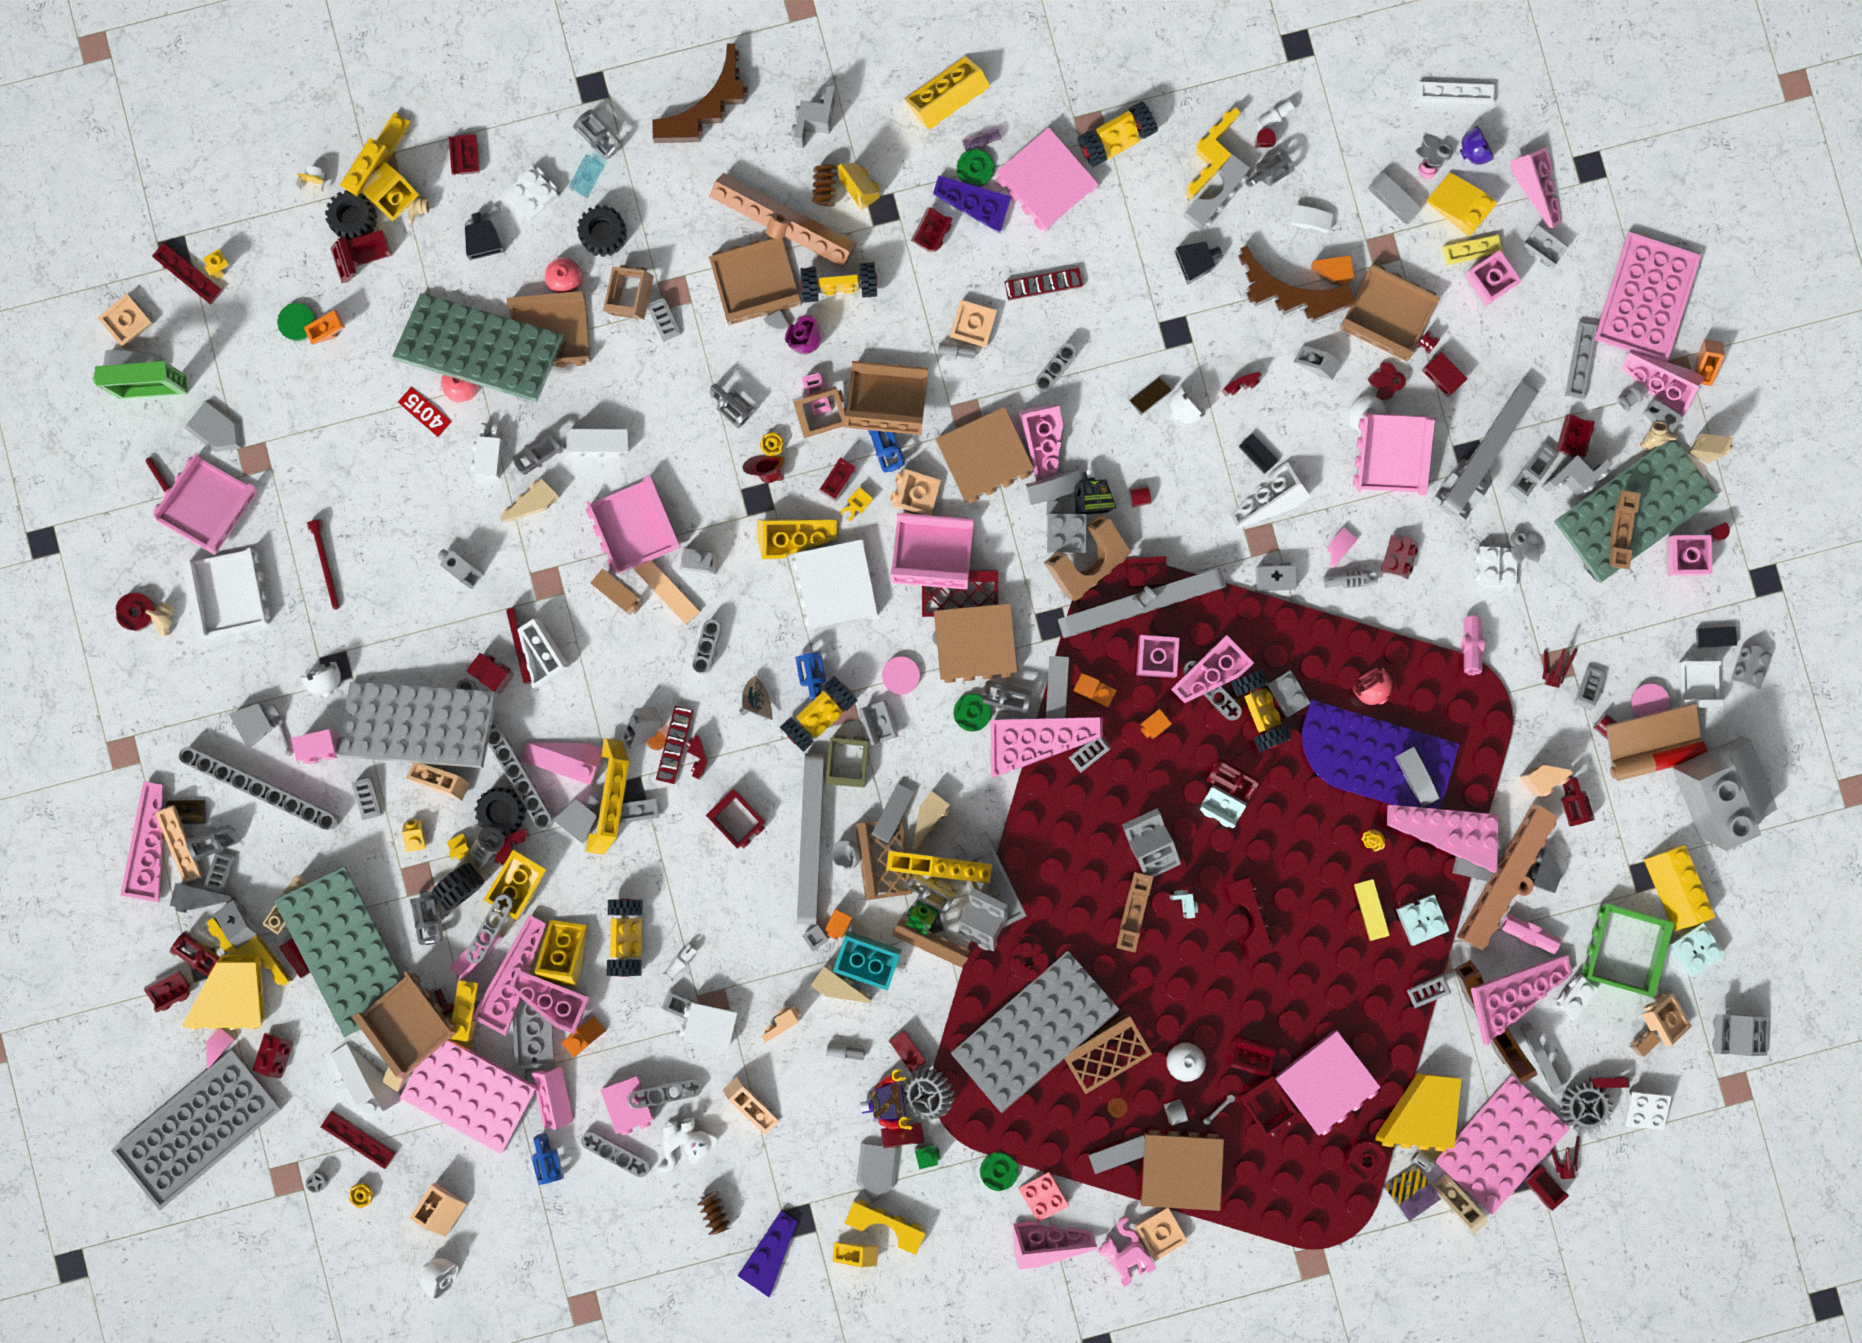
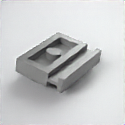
(1288, 694)

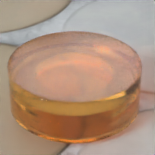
(657, 742)
(1117, 1107)

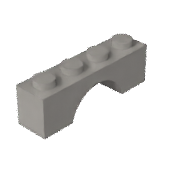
(1202, 210)

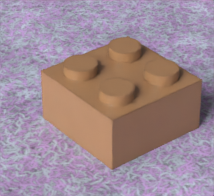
(1644, 1043)

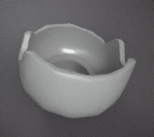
(846, 854)

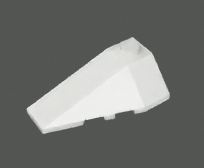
(1277, 495)

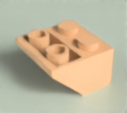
(1543, 778)
(438, 1210)

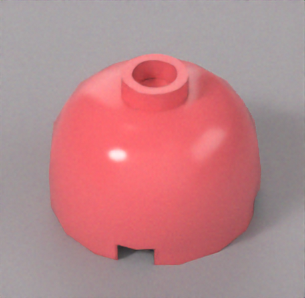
(563, 275)
(457, 389)
(1374, 687)

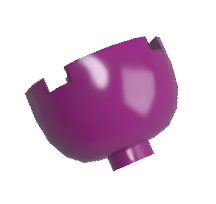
(804, 335)

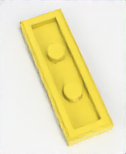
(1472, 249)
(1371, 910)

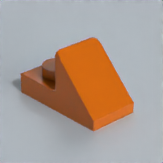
(325, 327)
(1095, 690)

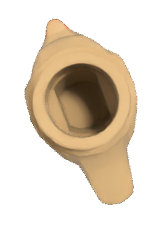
(418, 206)
(1657, 436)
(162, 618)

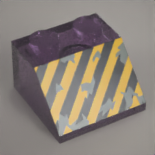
(1412, 1192)

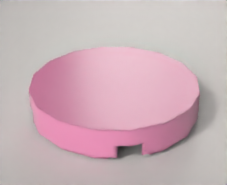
(900, 675)
(1649, 700)

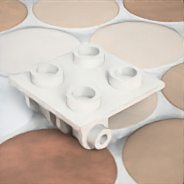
(1647, 1110)

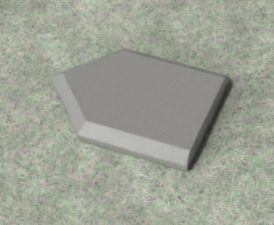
(215, 428)
(877, 1170)

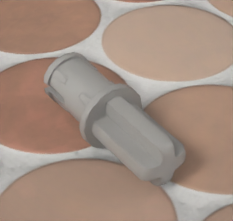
(956, 351)
(845, 1052)

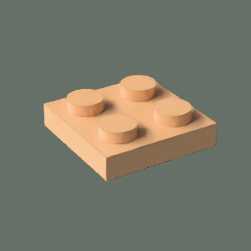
(125, 320)
(973, 323)
(1161, 1233)

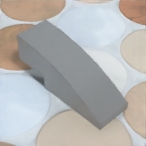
(1532, 472)
(1053, 486)
(1417, 776)

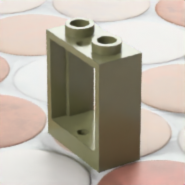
(857, 741)

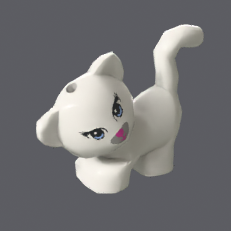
(695, 1143)

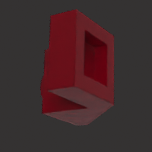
(697, 749)
(517, 837)

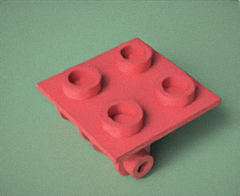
(1044, 1196)

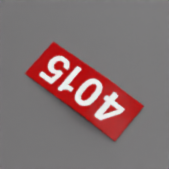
(424, 411)

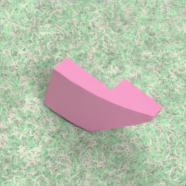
(1340, 545)
(217, 1045)

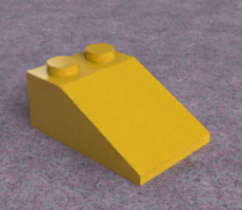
(858, 184)
(1461, 203)
(519, 880)
(562, 953)

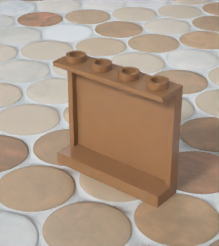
(754, 280)
(1389, 312)
(561, 314)
(886, 397)
(985, 455)
(975, 642)
(405, 1025)
(1182, 1170)

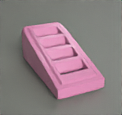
(811, 378)

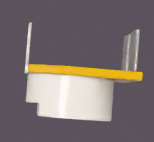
(313, 175)

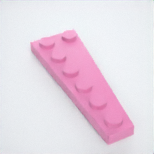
(144, 859)
(499, 1001)

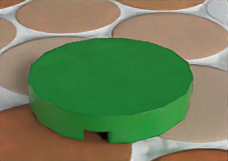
(975, 167)
(293, 320)
(971, 712)
(998, 1171)

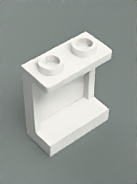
(1699, 683)
(708, 1026)

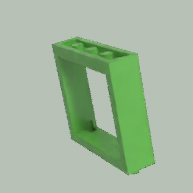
(140, 380)
(1657, 958)

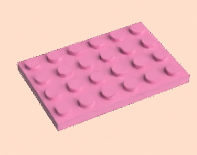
(1647, 297)
(470, 1094)
(1502, 1144)

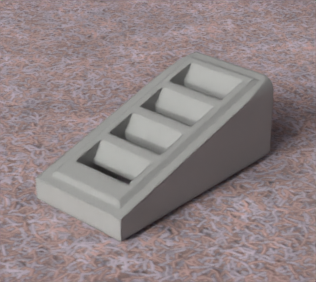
(654, 305)
(1581, 696)
(1076, 761)
(369, 781)
(226, 874)
(1440, 978)
(665, 1006)

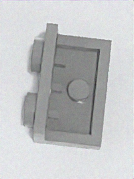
(1545, 246)
(1751, 666)
(878, 723)

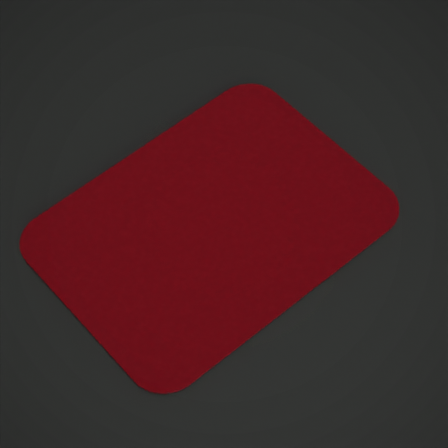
(1194, 974)

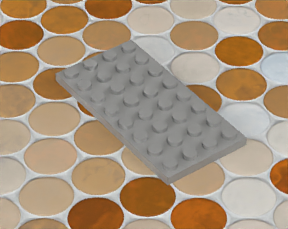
(416, 724)
(1034, 1032)
(196, 1129)

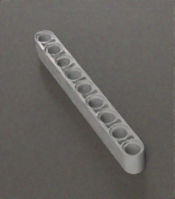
(1489, 448)
(1126, 608)
(522, 776)
(250, 784)
(810, 838)

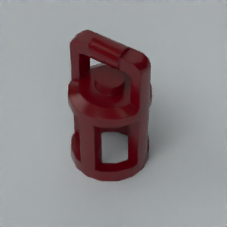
(1237, 781)
(1582, 800)
(200, 957)

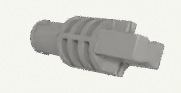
(1352, 579)

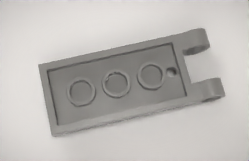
(999, 885)
(532, 1039)

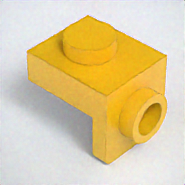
(215, 263)
(413, 835)
(459, 847)

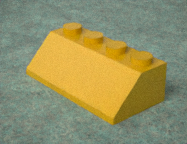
(947, 92)
(1679, 887)

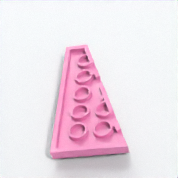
(1026, 741)
(1456, 832)
(1513, 995)

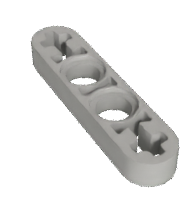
(1210, 696)
(491, 929)
(1541, 1059)
(664, 1093)
(614, 1156)

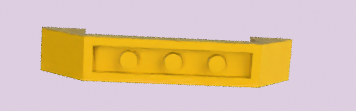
(612, 797)

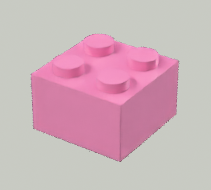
(1492, 278)
(1689, 555)
(1157, 656)
(315, 745)

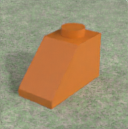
(1335, 270)
(1709, 360)
(583, 1036)

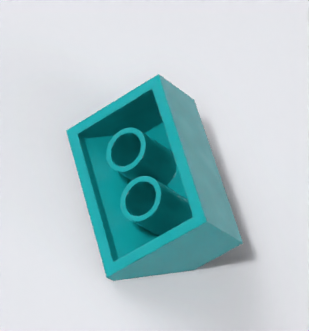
(867, 960)

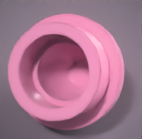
(1426, 170)

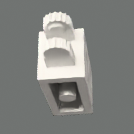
(487, 453)

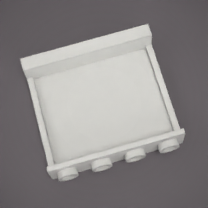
(834, 584)
(226, 593)

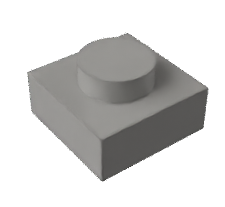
(815, 938)

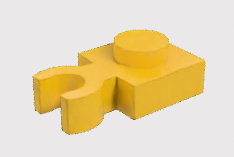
(858, 502)

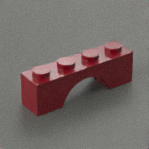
(1257, 941)

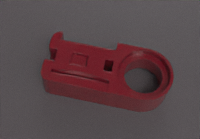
(1610, 1082)

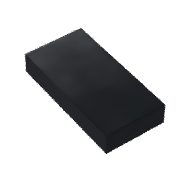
(1258, 454)
(1716, 637)

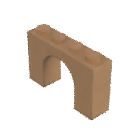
(1111, 552)

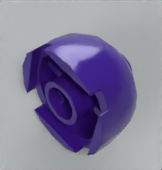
(1476, 147)

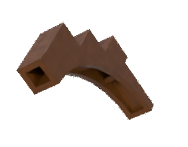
(727, 91)
(1289, 298)
(1503, 1045)

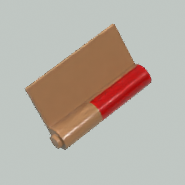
(1654, 742)

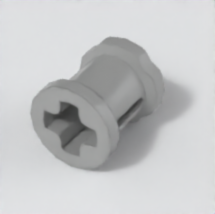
(1630, 399)
(1144, 598)
(1423, 1160)

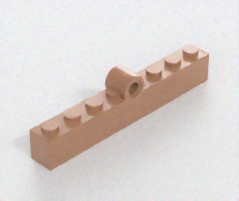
(782, 220)
(1510, 873)

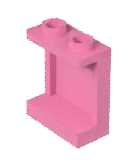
(621, 1114)

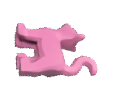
(1129, 1255)

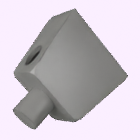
(698, 561)
(459, 568)
(254, 722)
(579, 818)

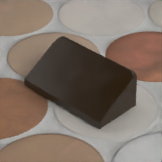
(1150, 396)
(190, 810)

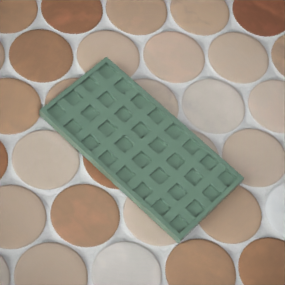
(478, 347)
(1669, 496)
(339, 945)

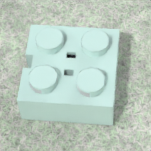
(1422, 920)
(1696, 949)

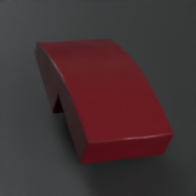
(1249, 380)
(902, 1137)

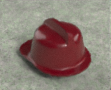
(765, 467)

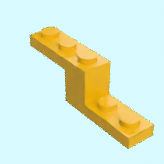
(1212, 152)
(375, 154)
(255, 946)
(464, 1012)

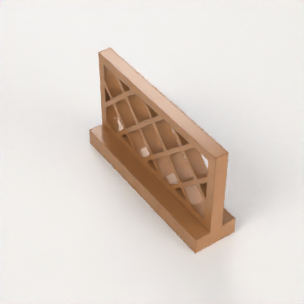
(867, 864)
(932, 943)
(1102, 1036)

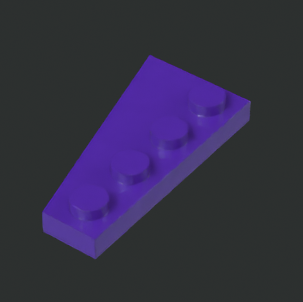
(979, 203)
(768, 1256)

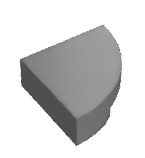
(776, 321)

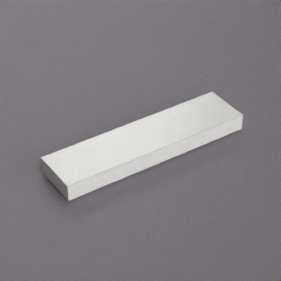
(1456, 92)

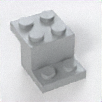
(813, 116)
(1578, 476)
(1476, 497)
(1064, 528)
(1151, 843)
(983, 920)
(1740, 1035)

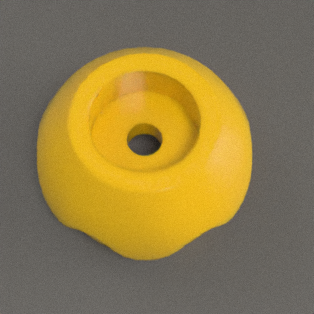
(769, 438)
(1373, 839)
(354, 1196)

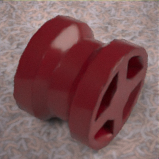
(1428, 342)

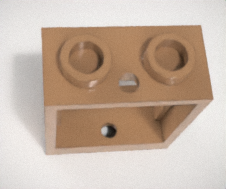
(615, 287)
(815, 396)
(616, 592)

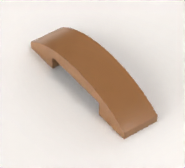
(1622, 529)
(1134, 912)

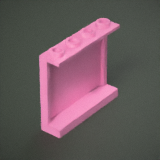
(1046, 179)
(1394, 452)
(204, 504)
(633, 526)
(932, 550)
(1327, 1083)

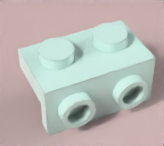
(1222, 806)
(1189, 906)

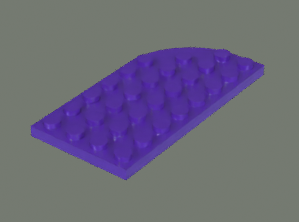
(1361, 751)

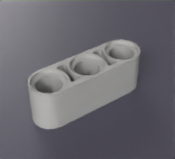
(1394, 198)
(117, 357)
(1048, 374)
(706, 637)

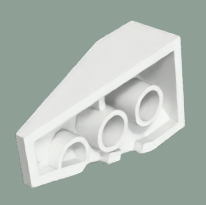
(364, 1083)

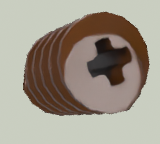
(822, 185)
(714, 1213)

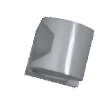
(1659, 412)
(1175, 1112)

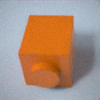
(1155, 724)
(838, 924)

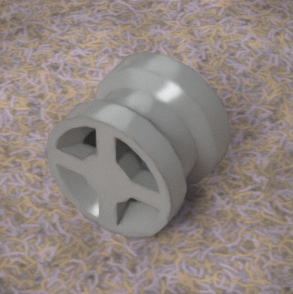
(312, 1183)

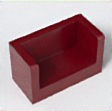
(369, 248)
(1444, 374)
(837, 479)
(1545, 1187)

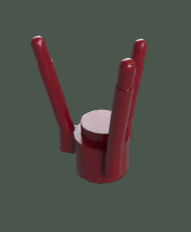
(1555, 678)
(1567, 1168)

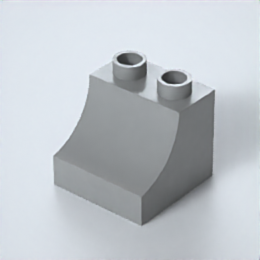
(1726, 793)

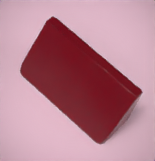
(295, 958)
(907, 1051)

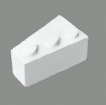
(595, 443)
(541, 653)

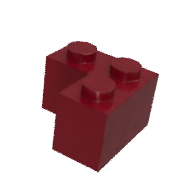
(489, 673)

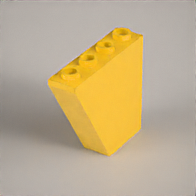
(939, 867)
(230, 996)
(1424, 1114)

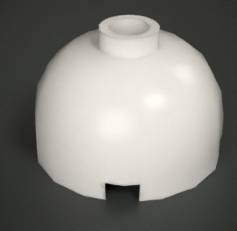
(1365, 404)
(1185, 406)
(322, 679)
(1186, 1062)
(437, 1276)

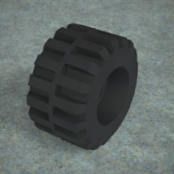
(340, 205)
(598, 215)
(486, 801)
(457, 886)

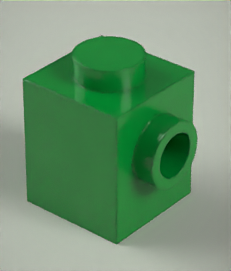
(921, 917)
(927, 1156)

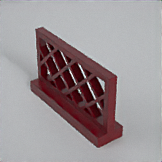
(974, 576)

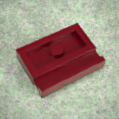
(464, 154)
(343, 260)
(1147, 571)

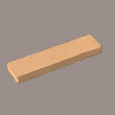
(667, 591)
(176, 840)

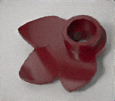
(1384, 381)

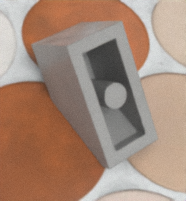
(1318, 362)

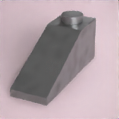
(190, 897)

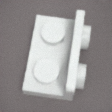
(1576, 997)

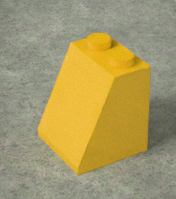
(389, 191)

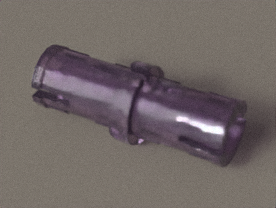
(981, 139)

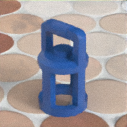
(888, 451)
(812, 679)
(549, 1154)

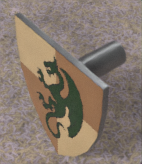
(756, 699)

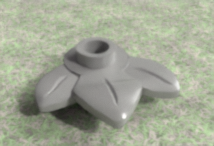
(1434, 151)
(1525, 548)

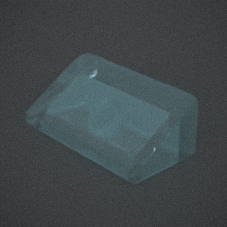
(586, 176)

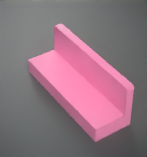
(463, 967)
(553, 1098)

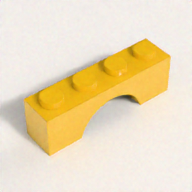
(908, 1235)

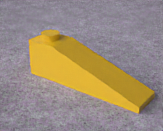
(785, 537)

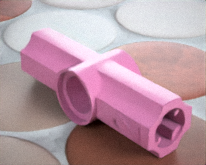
(1472, 645)
(1530, 934)

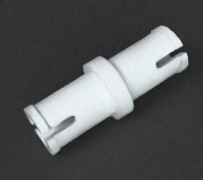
(1275, 115)
(680, 962)

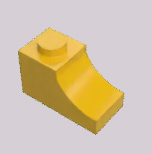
(855, 1254)

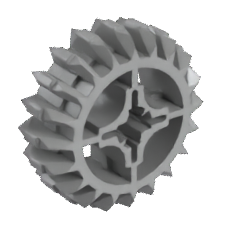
(928, 1105)
(1581, 1112)

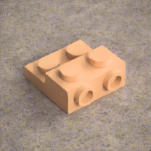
(915, 492)
(1667, 1018)
(785, 1019)

